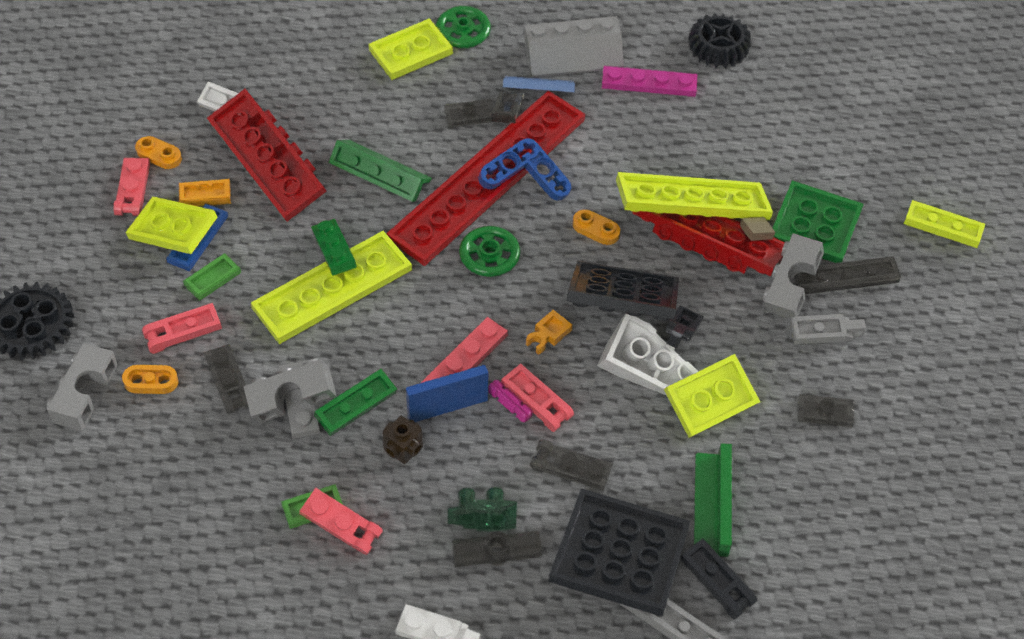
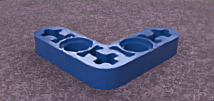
(530, 163)

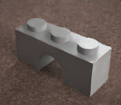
(799, 256)
(87, 367)
(267, 395)

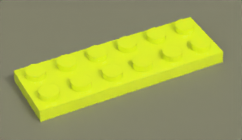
(692, 196)
(320, 294)

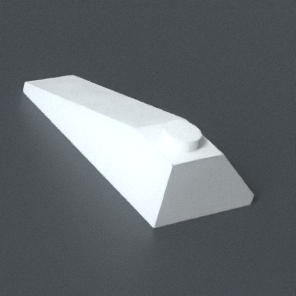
(643, 356)

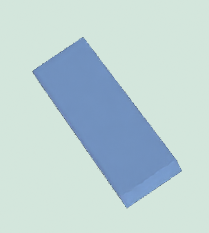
(539, 84)

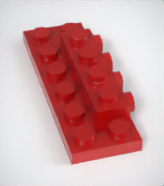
(267, 154)
(717, 240)

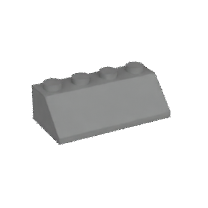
(573, 46)

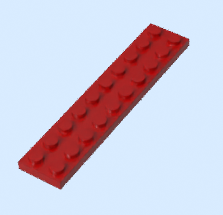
(462, 198)

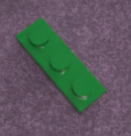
(333, 247)
(355, 402)

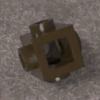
(402, 439)

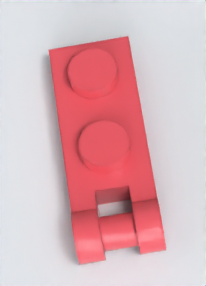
(132, 186)
(181, 327)
(537, 397)
(340, 521)

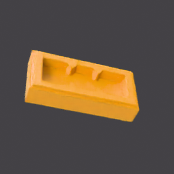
(209, 192)

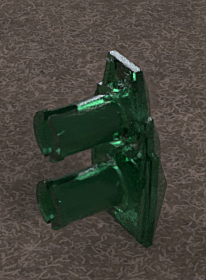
(483, 515)

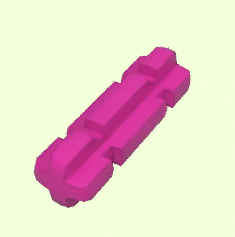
(510, 401)

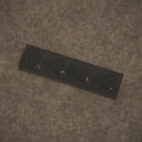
(850, 275)

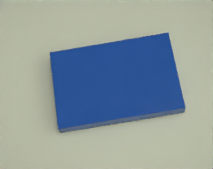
(447, 393)

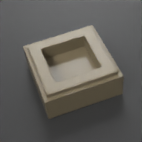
(757, 228)

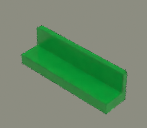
(378, 169)
(714, 499)

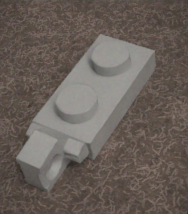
(825, 329)

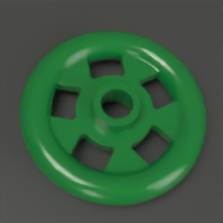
(465, 30)
(488, 234)

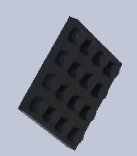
(624, 290)
(620, 552)

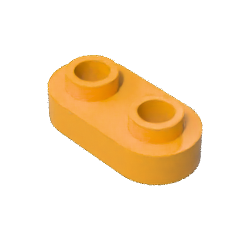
(158, 151)
(595, 227)
(151, 378)

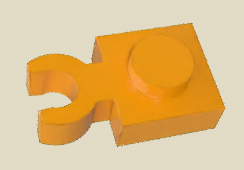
(549, 329)

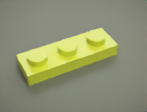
(944, 224)

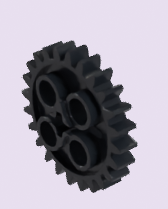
(27, 315)

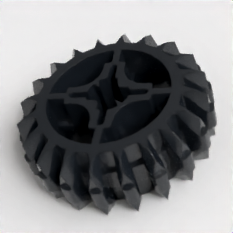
(726, 40)

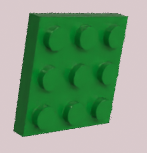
(818, 217)

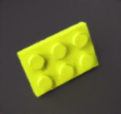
(410, 49)
(171, 225)
(711, 395)

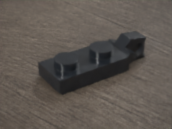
(683, 326)

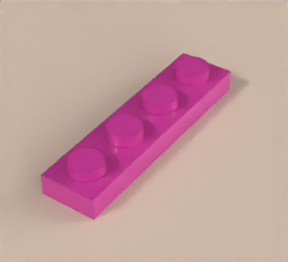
(649, 81)

